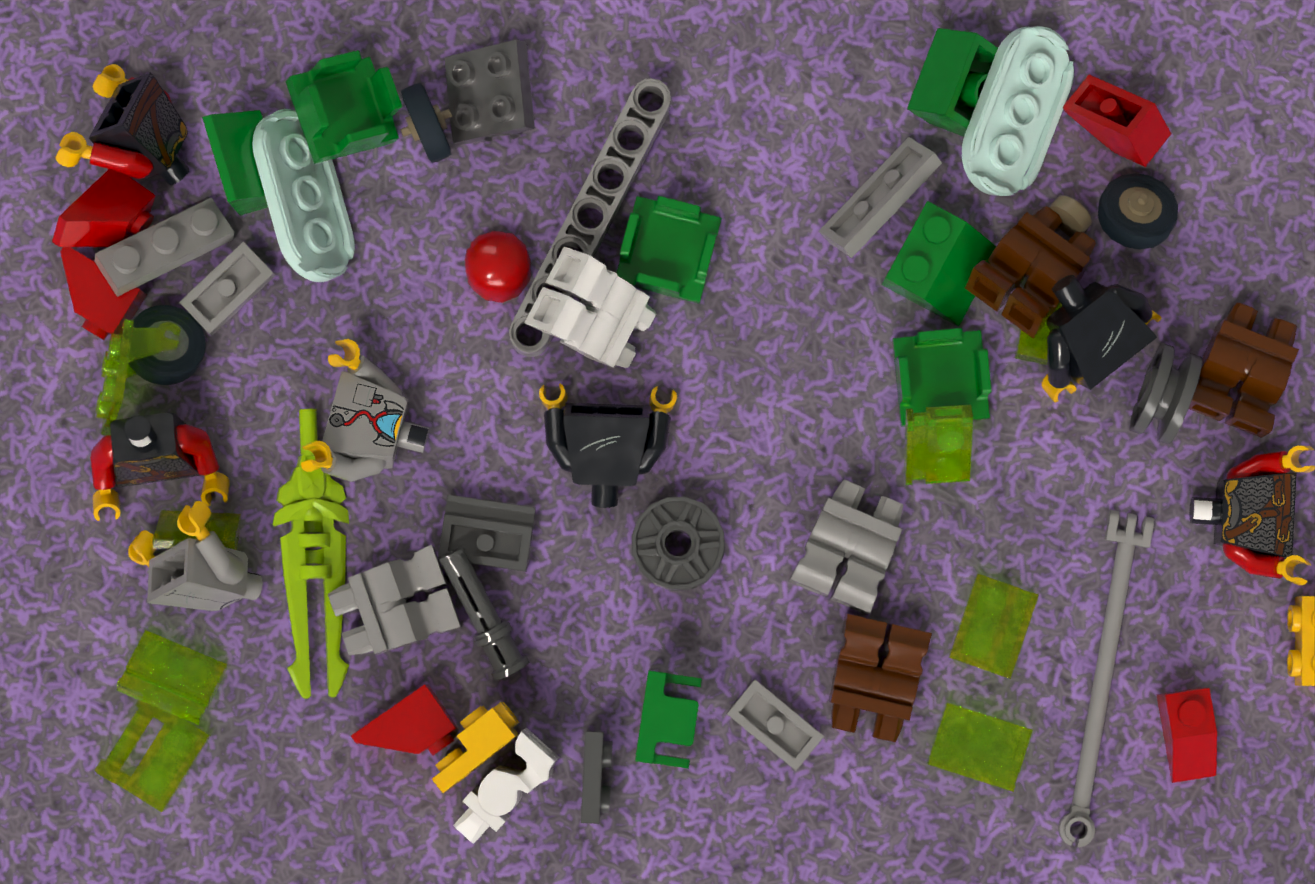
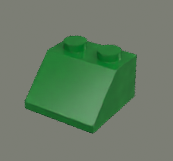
(952, 79)
(233, 151)
(938, 263)

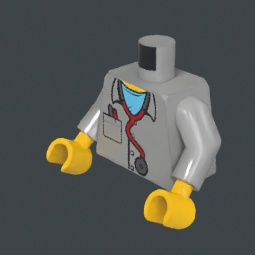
(363, 421)
(195, 571)

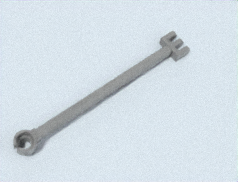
(1126, 540)

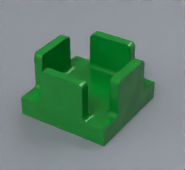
(345, 106)
(668, 247)
(942, 371)
(666, 719)

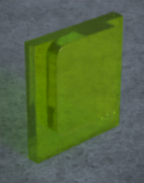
(224, 524)

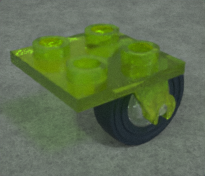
(158, 345)

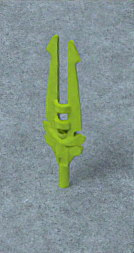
(312, 505)

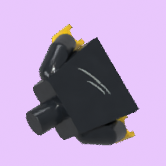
(1093, 333)
(606, 441)

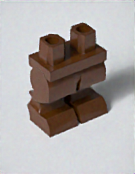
(1039, 255)
(1255, 360)
(872, 687)

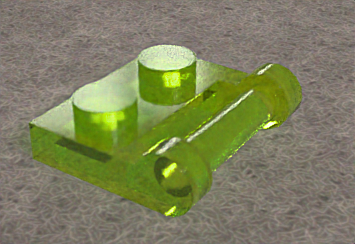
(165, 760)

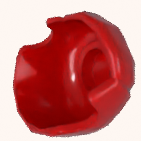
(497, 266)

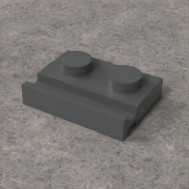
(489, 531)
(594, 795)

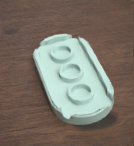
(1017, 111)
(302, 199)

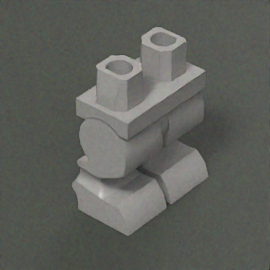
(851, 534)
(383, 606)

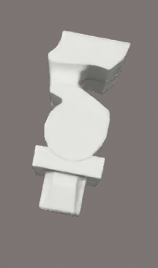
(602, 318)
(504, 787)

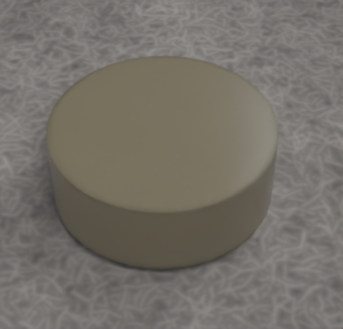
(1073, 215)

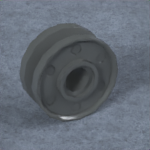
(1166, 393)
(673, 516)

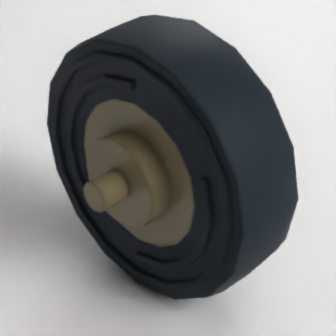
(426, 122)
(1137, 211)

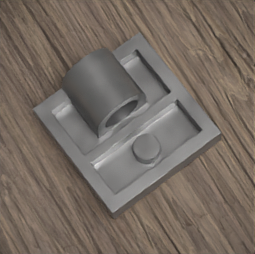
(489, 92)

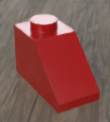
(1119, 119)
(105, 213)
(95, 298)
(411, 725)
(1189, 733)

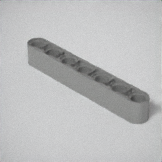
(597, 197)

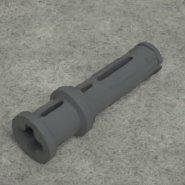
(492, 632)

